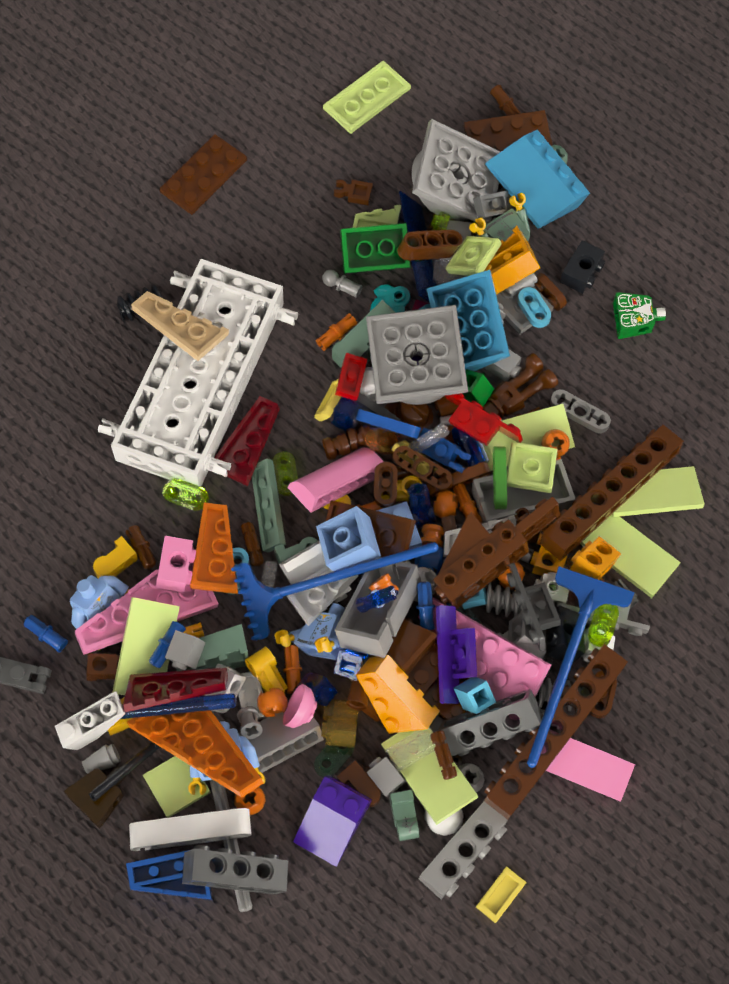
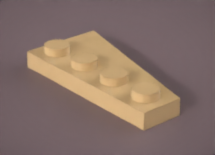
(180, 326)

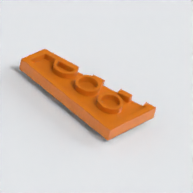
(214, 552)

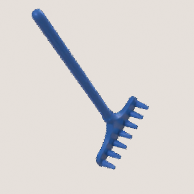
(590, 595)
(261, 598)

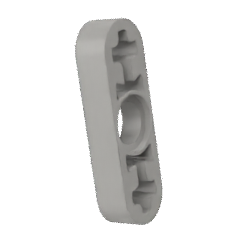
(577, 402)

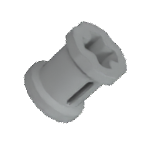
(249, 720)

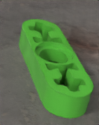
(499, 478)

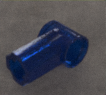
(470, 446)
(420, 505)

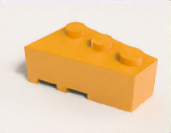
(393, 697)

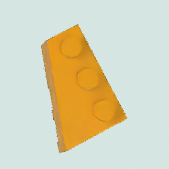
(512, 261)

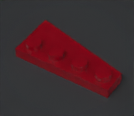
(248, 440)
(167, 687)

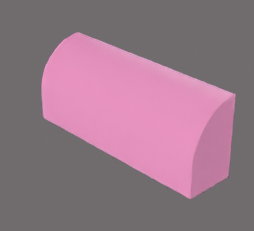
(336, 479)
(592, 768)

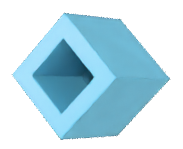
(474, 695)

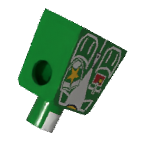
(635, 314)

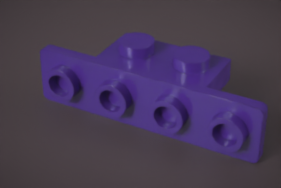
(455, 653)

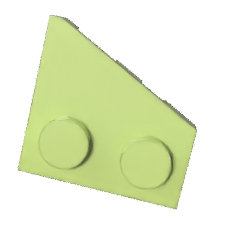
(377, 217)

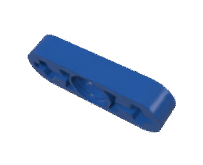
(388, 423)

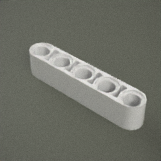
(190, 829)

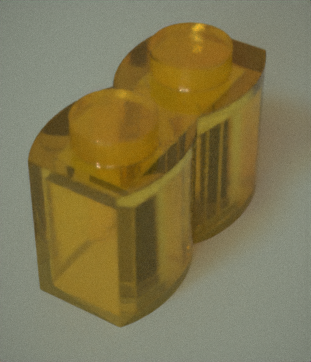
(340, 724)

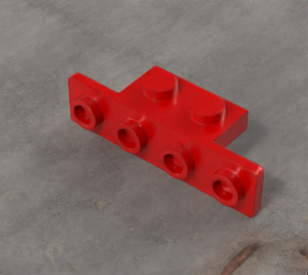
(478, 423)

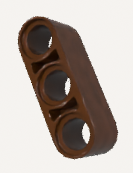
(429, 244)

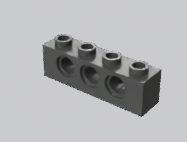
(520, 704)
(198, 872)

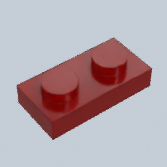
(351, 376)

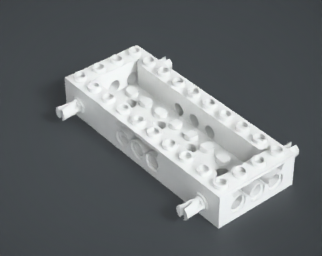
(220, 377)

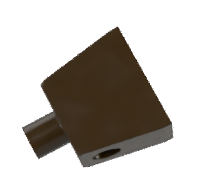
(98, 810)

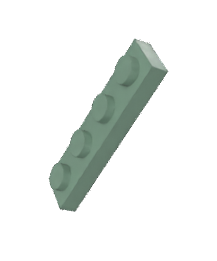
(268, 506)

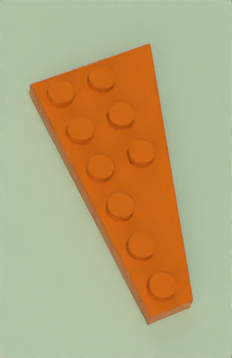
(202, 744)

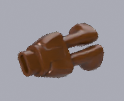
(506, 398)

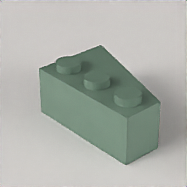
(357, 340)
(223, 647)

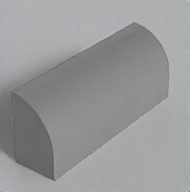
(282, 742)

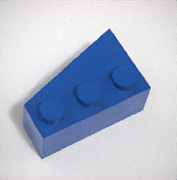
(164, 876)

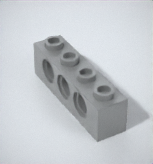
(483, 817)

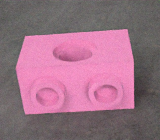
(173, 577)

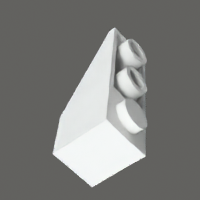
(90, 722)

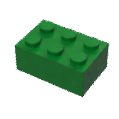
(372, 248)

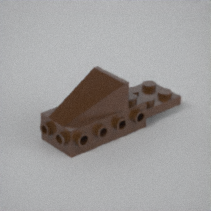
(482, 557)
(417, 655)

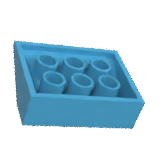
(541, 175)
(478, 318)

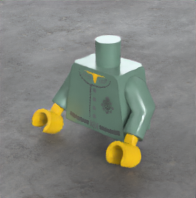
(505, 223)

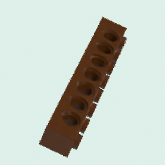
(561, 543)
(603, 659)

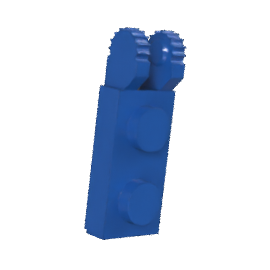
(445, 452)

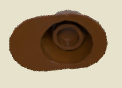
(412, 414)

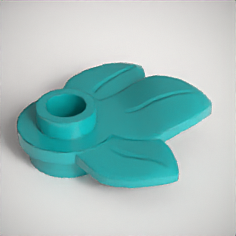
(388, 295)

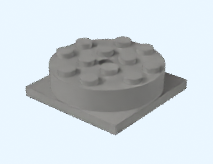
(452, 172)
(422, 333)

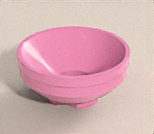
(300, 707)

